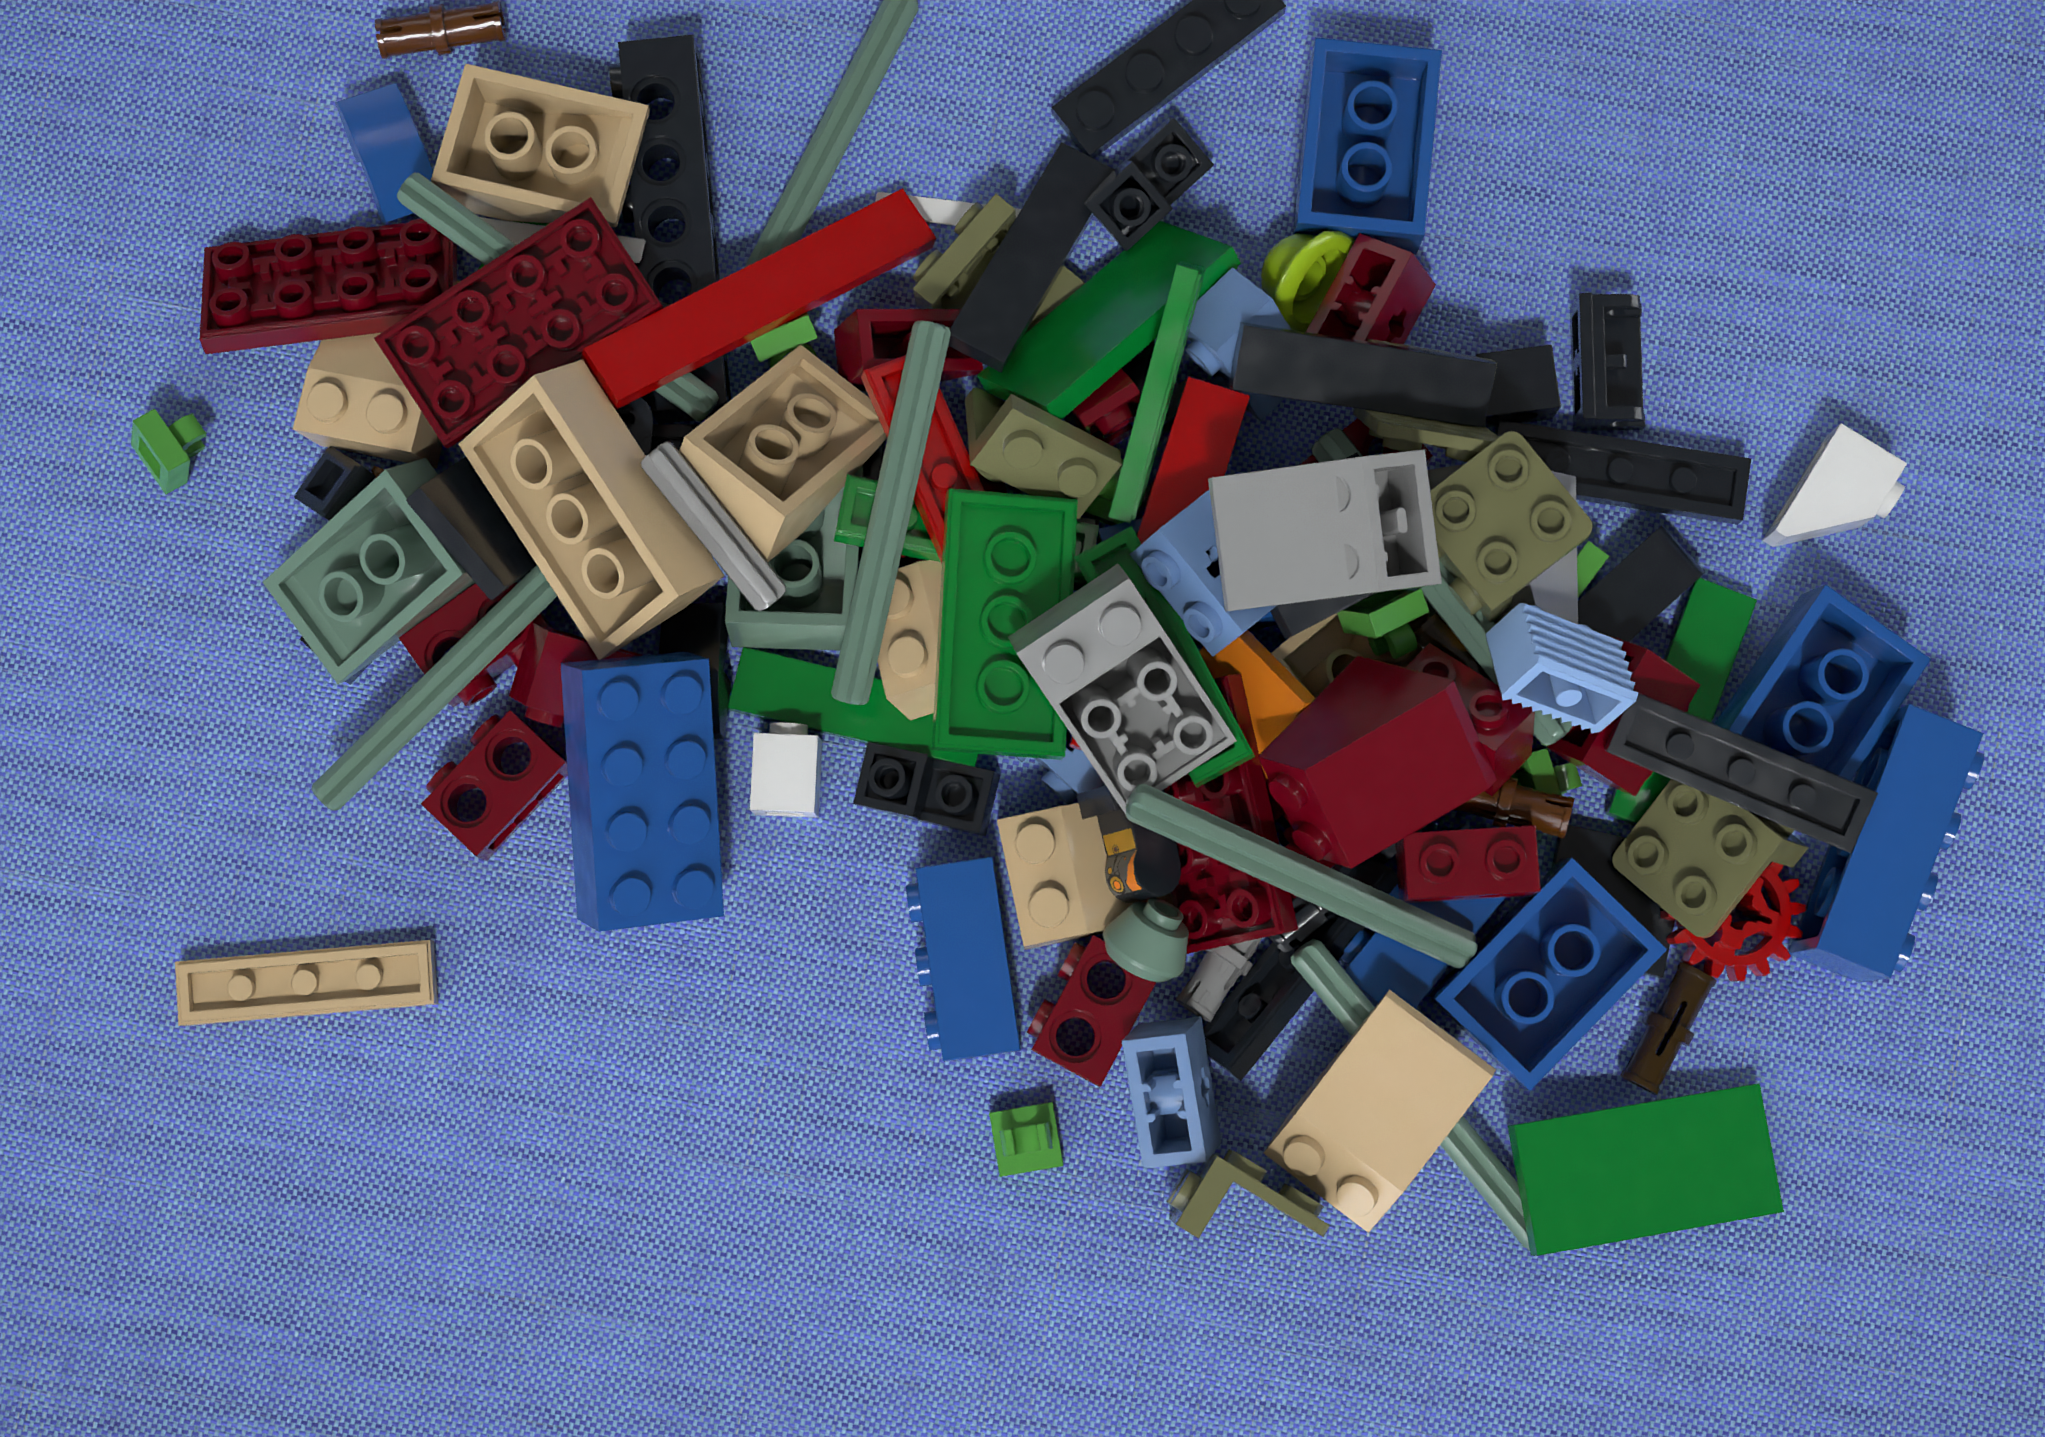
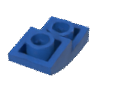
(385, 144)

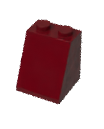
(1374, 761)

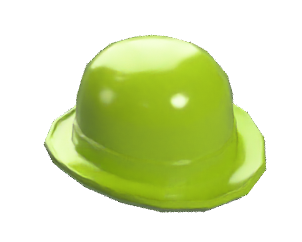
(1301, 272)

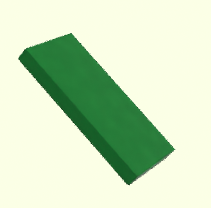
(1104, 321)
(1000, 570)
(1645, 1169)

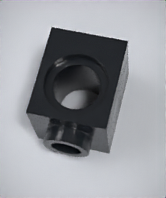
(1523, 385)

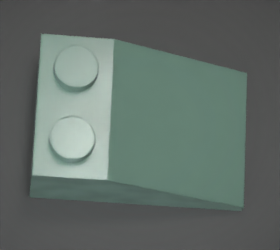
(368, 574)
(817, 593)

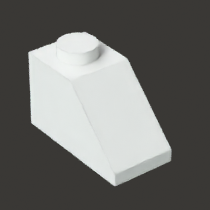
(1839, 489)

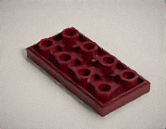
(321, 284)
(517, 320)
(1217, 900)

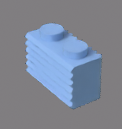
(1560, 668)

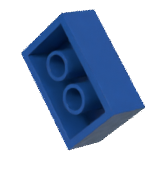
(1368, 141)
(1825, 684)
(1547, 973)

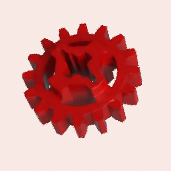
(1772, 924)

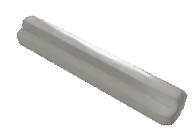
(713, 526)

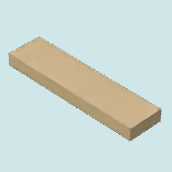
(306, 983)

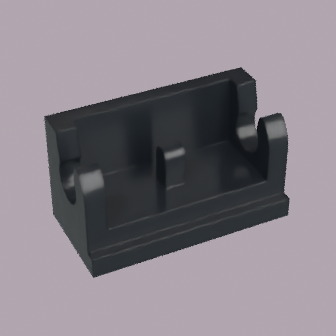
(1606, 362)

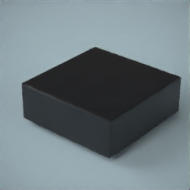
(333, 483)

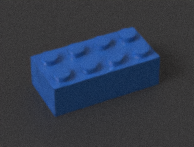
(642, 790)
(1869, 897)

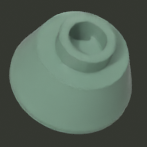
(1149, 940)

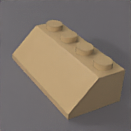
(588, 509)

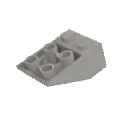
(1325, 530)
(1121, 686)

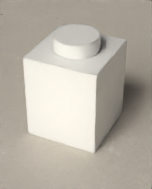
(786, 772)

